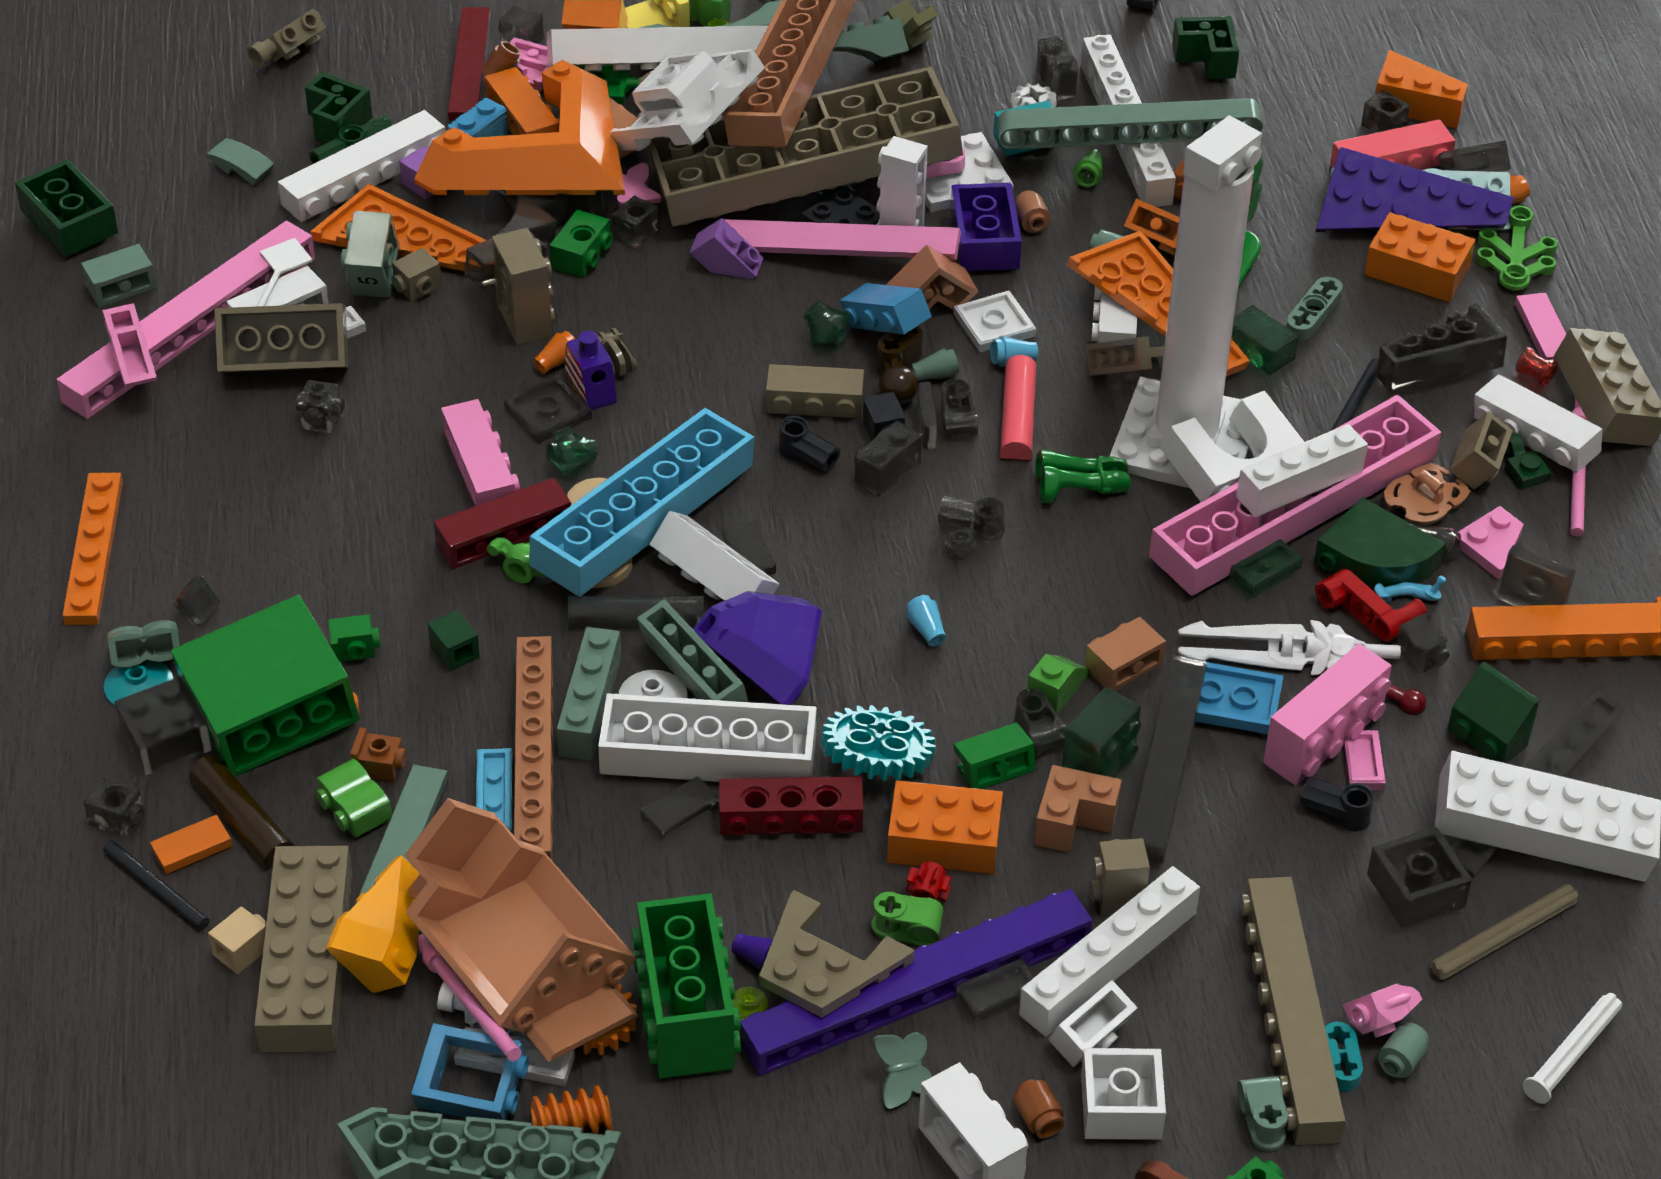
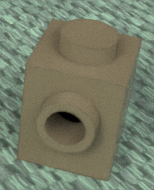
(416, 274)

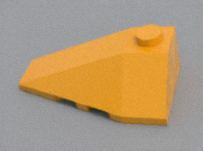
(377, 935)

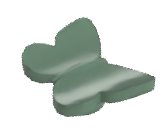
(903, 1066)

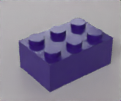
(987, 226)

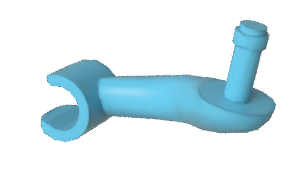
(1416, 590)

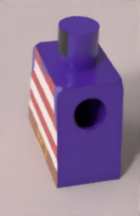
(587, 358)

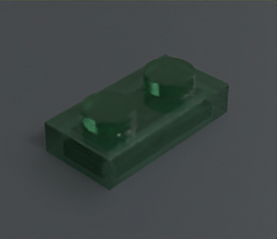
(1265, 567)

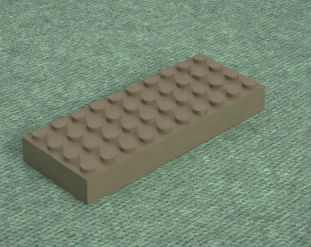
(830, 147)

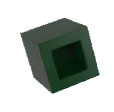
(453, 640)

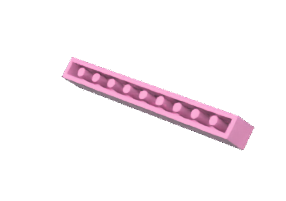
(178, 322)

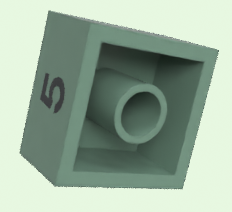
(370, 253)

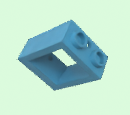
(433, 1065)

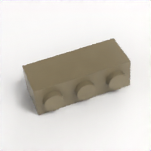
(814, 391)

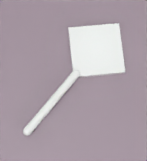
(282, 259)

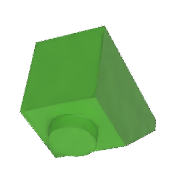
(1057, 679)

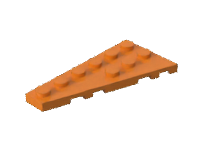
(412, 224)
(1140, 281)

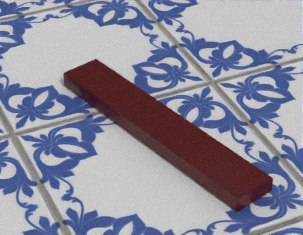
(469, 60)

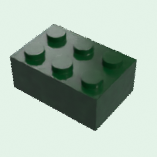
(66, 207)

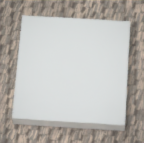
(992, 318)

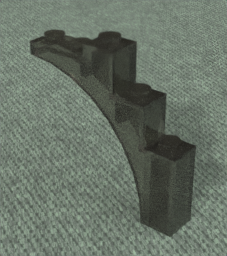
(535, 212)

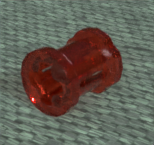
(1536, 366)

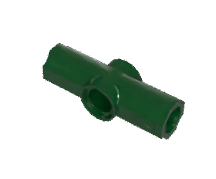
(349, 136)

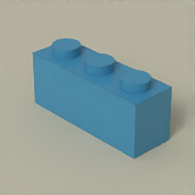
(886, 308)

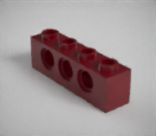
(791, 805)

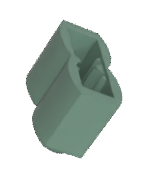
(134, 644)

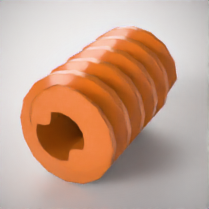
(573, 1113)

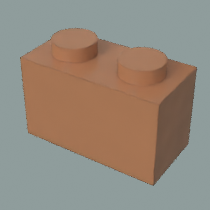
(1125, 654)

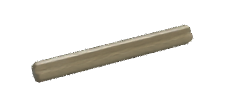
(1504, 932)

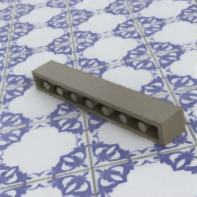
(1292, 1011)

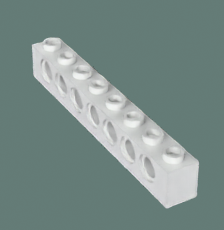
(1113, 86)

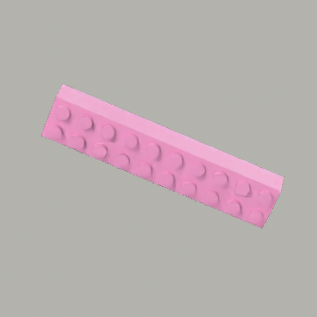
(1221, 531)

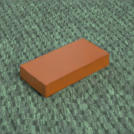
(191, 844)

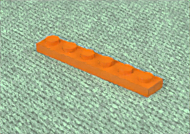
(92, 549)

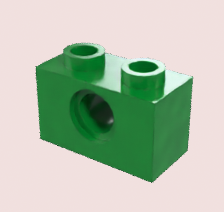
(580, 243)

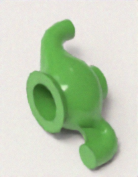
(517, 559)

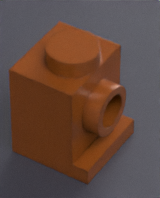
(379, 755)

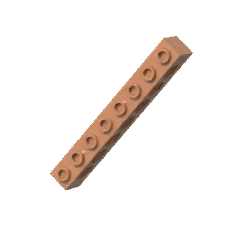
(534, 743)

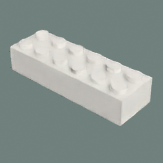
(705, 738)
(1548, 816)

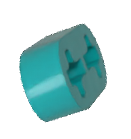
(1349, 1055)

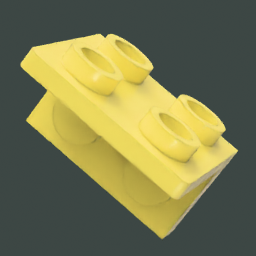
(665, 12)

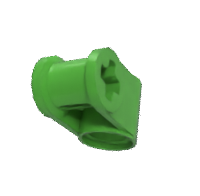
(911, 919)

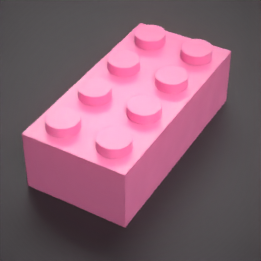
(1325, 713)

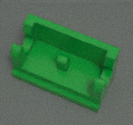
(995, 756)

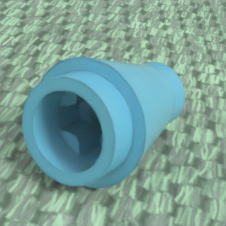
(1006, 347)
(925, 617)

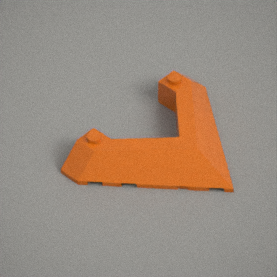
(570, 162)

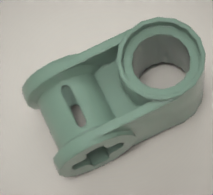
(1264, 1111)

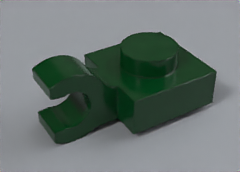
(1524, 467)

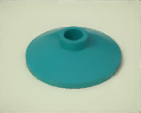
(130, 680)

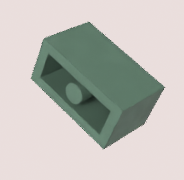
(118, 275)

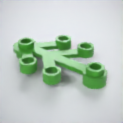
(1515, 275)

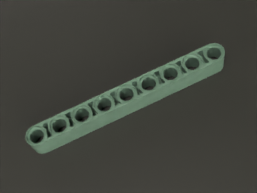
(1120, 123)

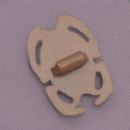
(1425, 495)

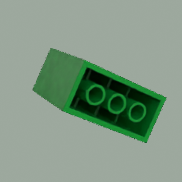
(266, 685)

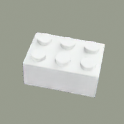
(970, 1127)

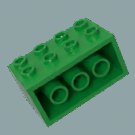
(685, 986)

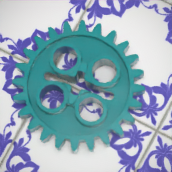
(878, 742)

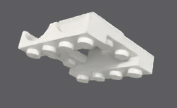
(688, 96)

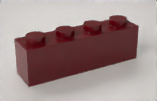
(513, 516)

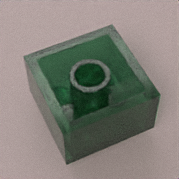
(1103, 735)

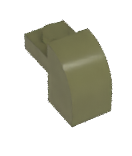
(914, 24)

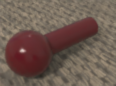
(1410, 701)

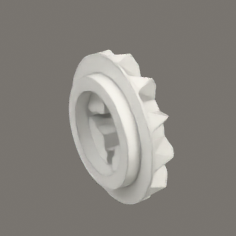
(1025, 95)

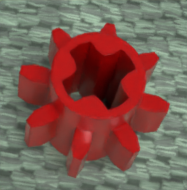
(928, 881)

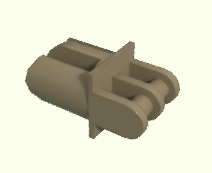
(618, 352)

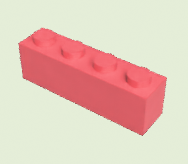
(1409, 145)

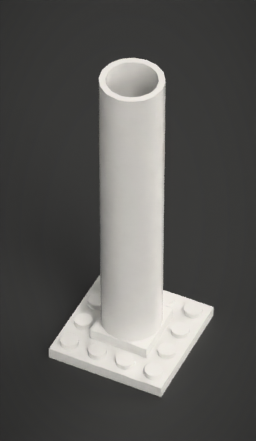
(1196, 334)

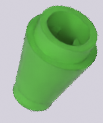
(1089, 169)

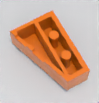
(1428, 91)

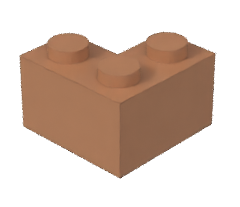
(937, 277)
(1075, 800)

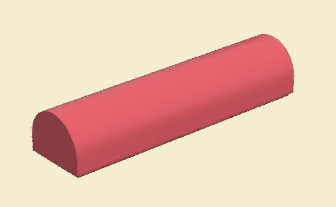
(1018, 408)

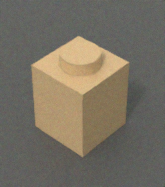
(238, 939)

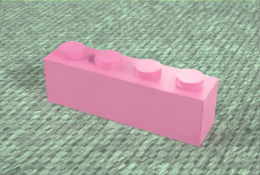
(478, 451)

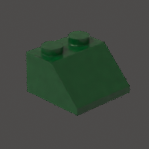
(1494, 715)

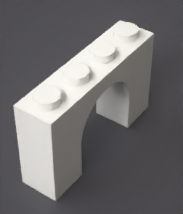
(1208, 467)

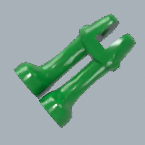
(1063, 471)

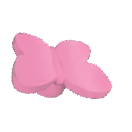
(636, 184)

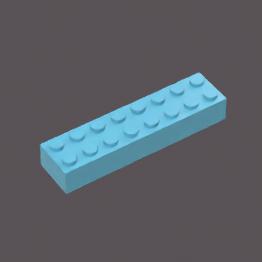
(629, 507)

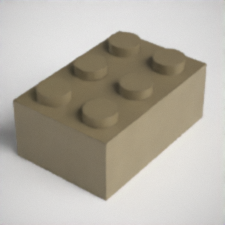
(523, 285)

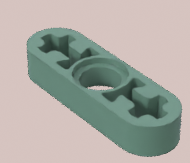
(1333, 289)

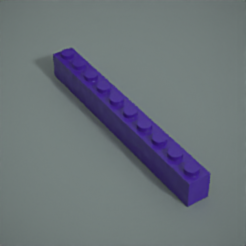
(1027, 933)

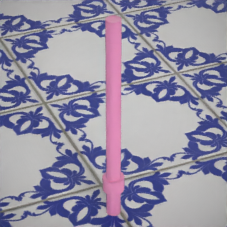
(1578, 491)
(437, 963)

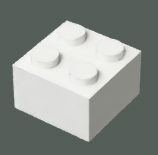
(1123, 1093)

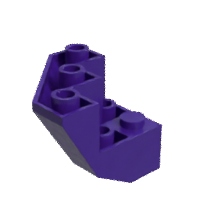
(765, 640)

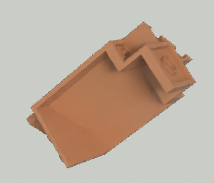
(517, 931)

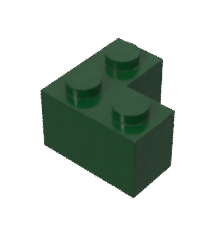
(1207, 41)
(335, 105)

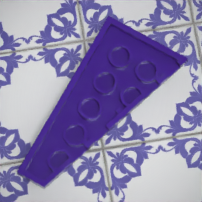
(1370, 187)

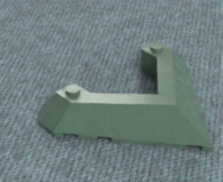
(478, 1148)

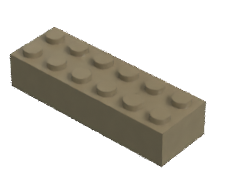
(298, 975)

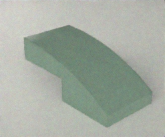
(242, 159)

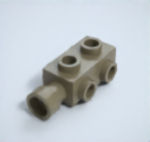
(286, 41)

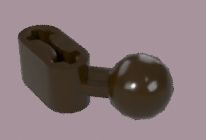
(894, 359)

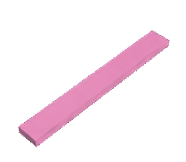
(847, 238)

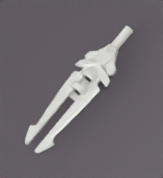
(1323, 646)

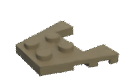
(817, 972)

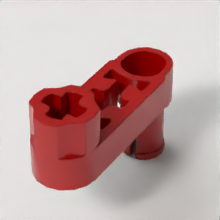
(1365, 605)

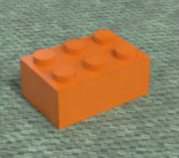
(1419, 257)
(944, 826)

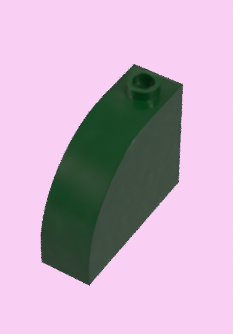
(1378, 547)

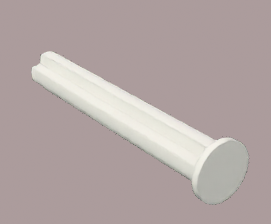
(1572, 1048)

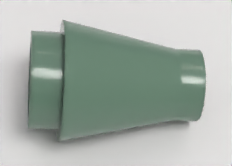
(937, 366)

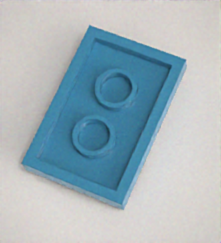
(1239, 698)

